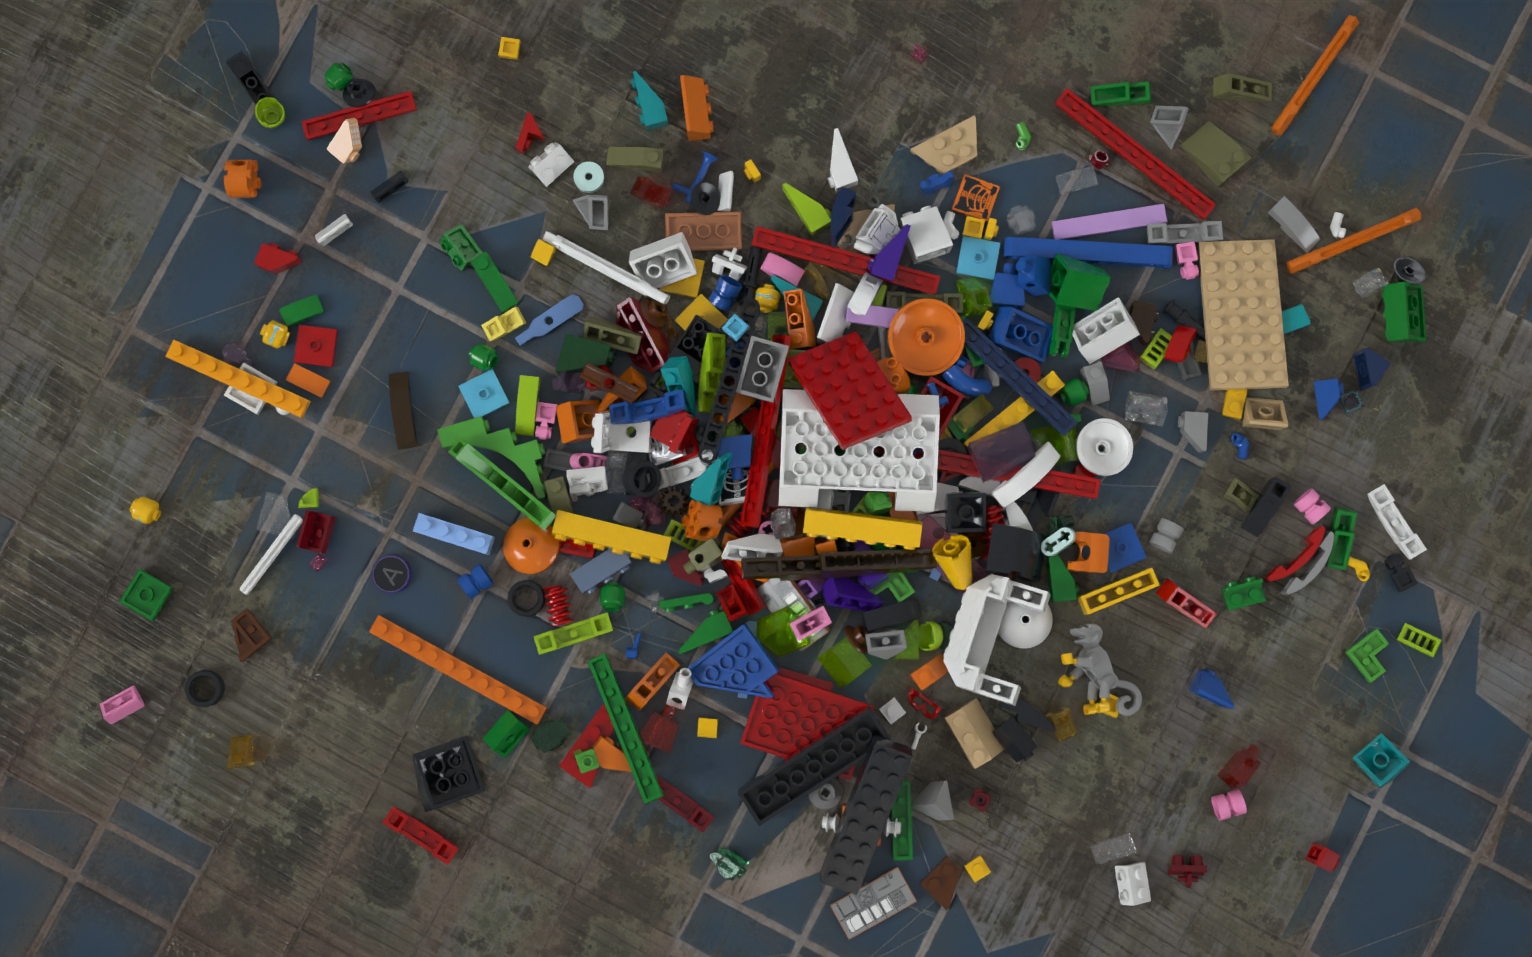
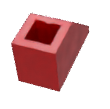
(276, 260)

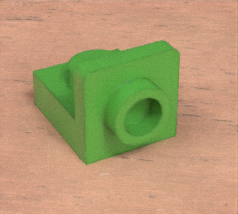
(586, 760)

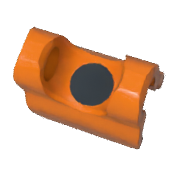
(1093, 553)

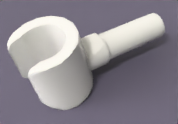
(917, 735)

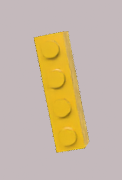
(1118, 591)

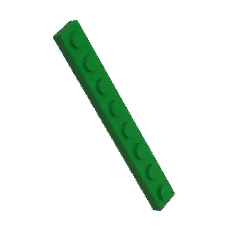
(625, 728)

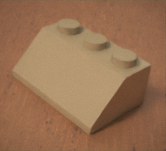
(974, 733)

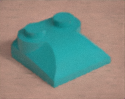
(1381, 761)

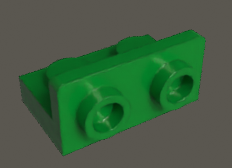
(460, 246)
(1243, 594)

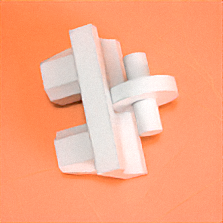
(721, 262)

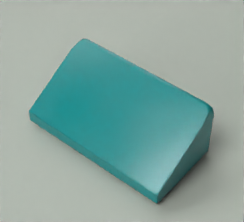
(1294, 318)

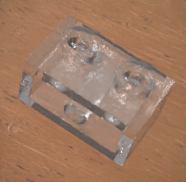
(1146, 408)

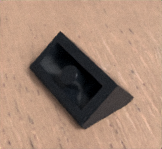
(389, 186)

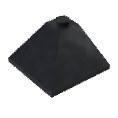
(447, 774)

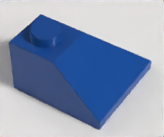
(1211, 689)

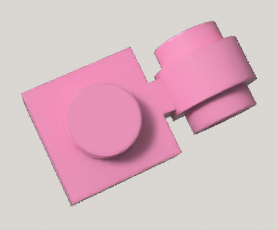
(1186, 254)
(546, 414)

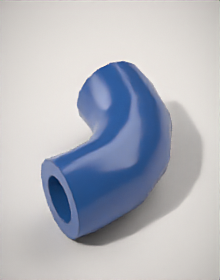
(966, 385)

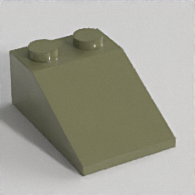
(1215, 153)

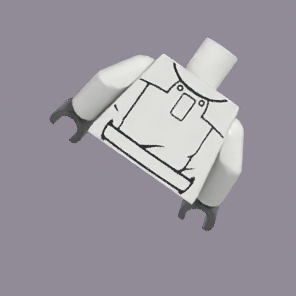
(877, 229)

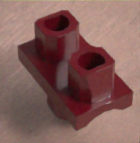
(1190, 871)

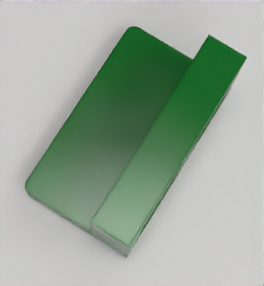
(506, 734)

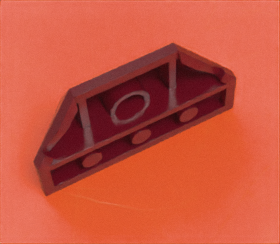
(653, 344)

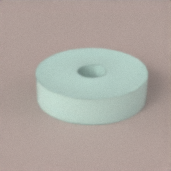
(585, 169)

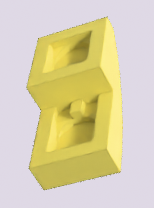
(504, 324)

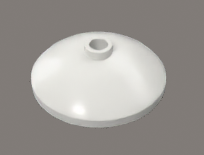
(1115, 442)
(1023, 634)

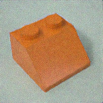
(576, 420)

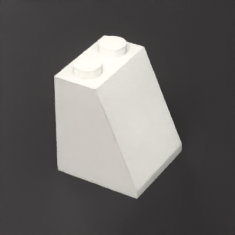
(927, 234)

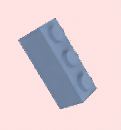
(600, 570)

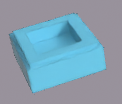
(735, 327)

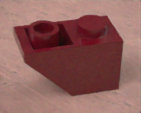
(676, 565)

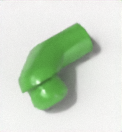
(1024, 137)

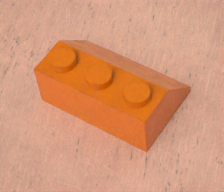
(696, 108)

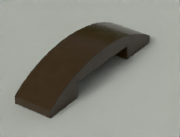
(402, 411)

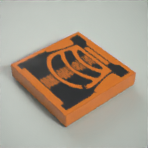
(975, 198)

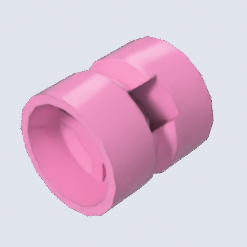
(1312, 506)
(1230, 804)

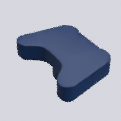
(937, 182)

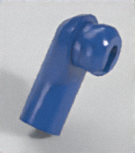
(1242, 444)

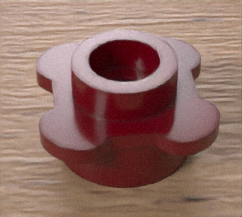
(1099, 159)
(974, 801)

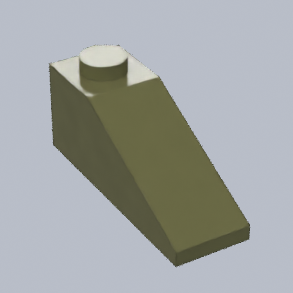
(1241, 88)
(636, 158)
(611, 334)
(559, 495)

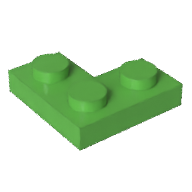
(897, 584)
(1363, 654)

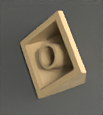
(1264, 414)

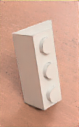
(663, 261)
(835, 316)
(1104, 331)

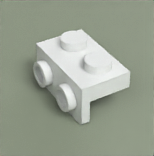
(550, 163)
(1132, 884)

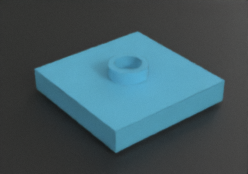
(978, 258)
(484, 394)

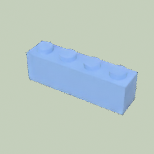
(454, 534)

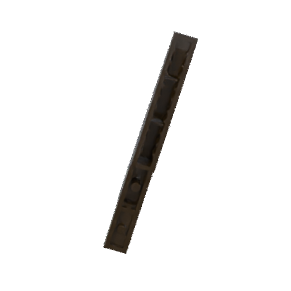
(837, 564)

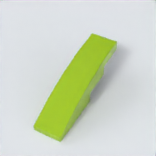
(711, 370)

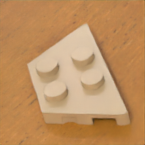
(951, 147)

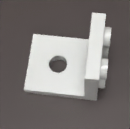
(615, 436)

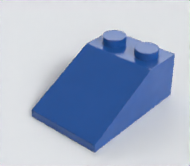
(1021, 334)

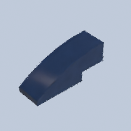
(842, 214)

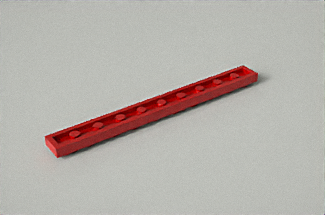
(1135, 154)
(840, 259)
(762, 450)
(1052, 481)

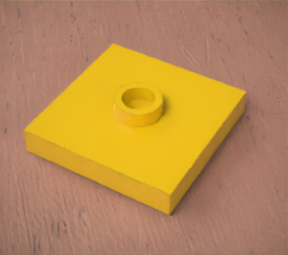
(688, 286)
(703, 309)

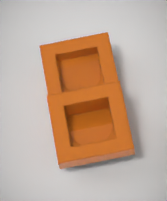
(307, 380)

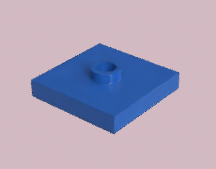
(1124, 548)

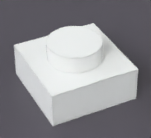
(892, 710)

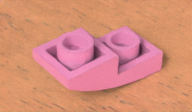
(782, 269)

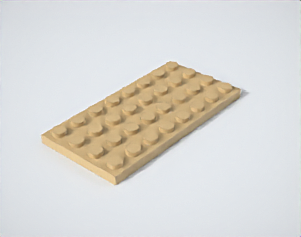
(1242, 315)

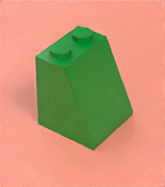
(1077, 283)

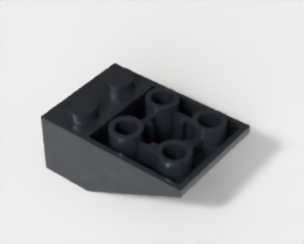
(693, 343)

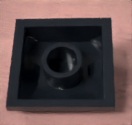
(965, 512)

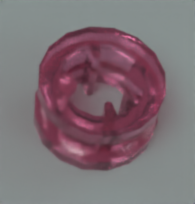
(919, 53)
(318, 562)

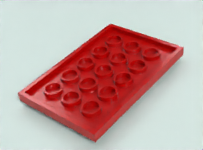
(849, 390)
(796, 717)

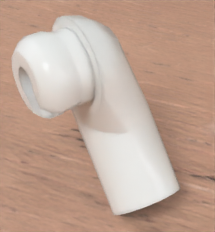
(948, 220)
(1335, 225)

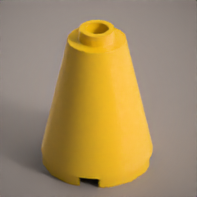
(955, 560)

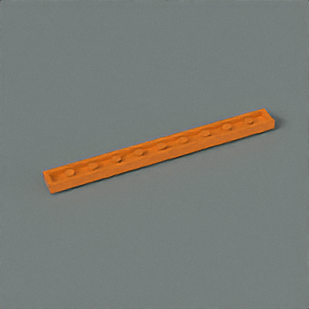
(458, 669)

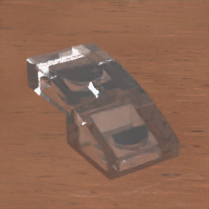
(1077, 180)
(1113, 848)

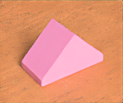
(810, 622)

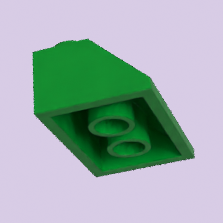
(1404, 313)

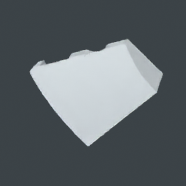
(586, 481)

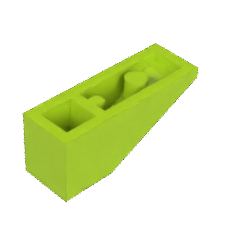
(810, 212)

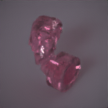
(645, 503)

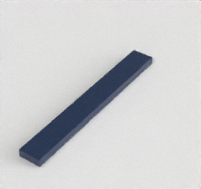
(1018, 379)

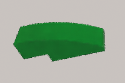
(1121, 94)
(1342, 527)

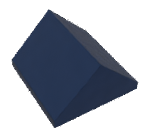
(1369, 368)

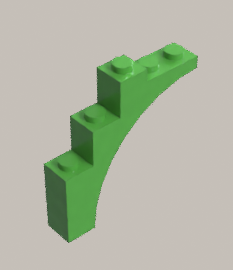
(503, 442)
(502, 483)

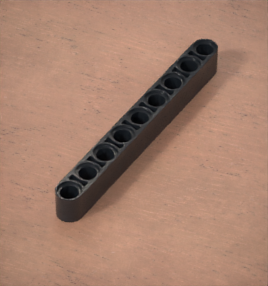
(728, 391)

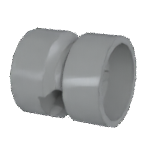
(1166, 536)

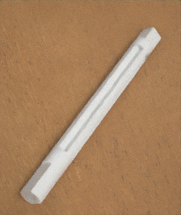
(605, 267)

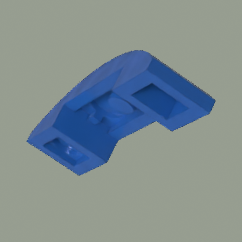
(647, 410)

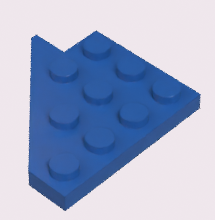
(736, 665)

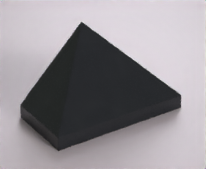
(1047, 501)

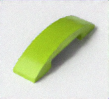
(573, 633)

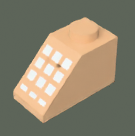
(346, 142)

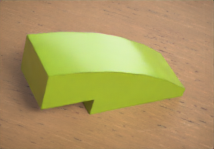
(527, 405)

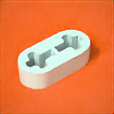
(1055, 538)

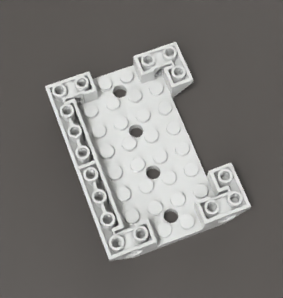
(859, 468)

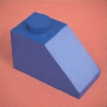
(1327, 395)

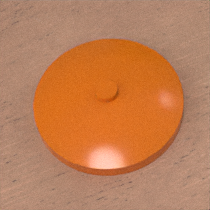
(926, 336)

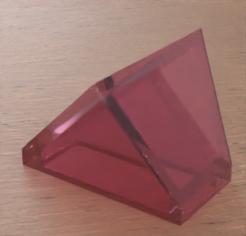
(1122, 358)

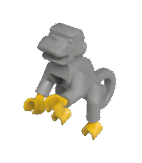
(1097, 666)

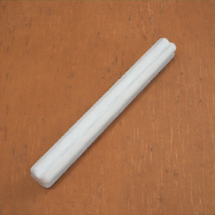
(271, 554)

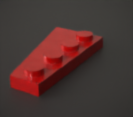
(599, 726)

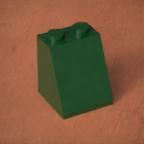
(578, 351)

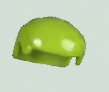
(269, 112)
(930, 636)

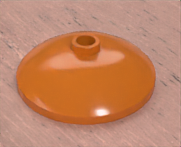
(540, 552)

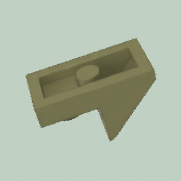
(1240, 495)

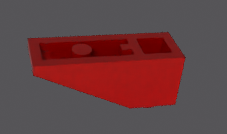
(1186, 603)

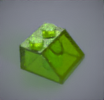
(1063, 445)
(777, 633)
(844, 662)

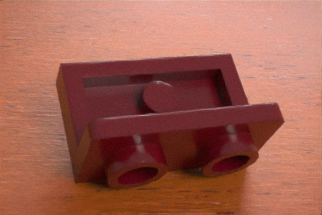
(315, 532)

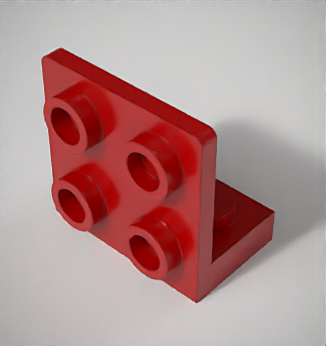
(675, 430)

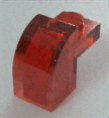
(650, 192)

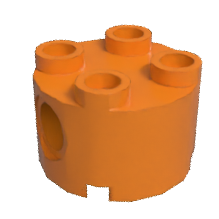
(241, 178)
(895, 374)
(702, 521)

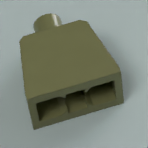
(712, 553)

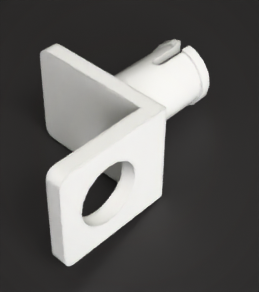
(680, 688)

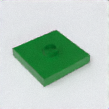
(146, 594)

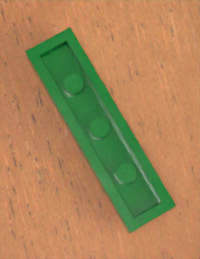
(902, 810)

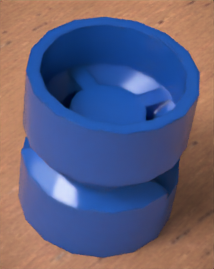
(726, 291)
(475, 581)

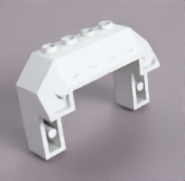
(977, 630)

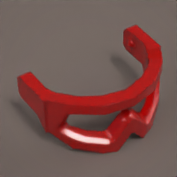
(912, 694)

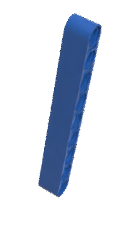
(1091, 252)

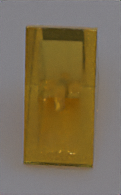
(1063, 723)
(240, 752)

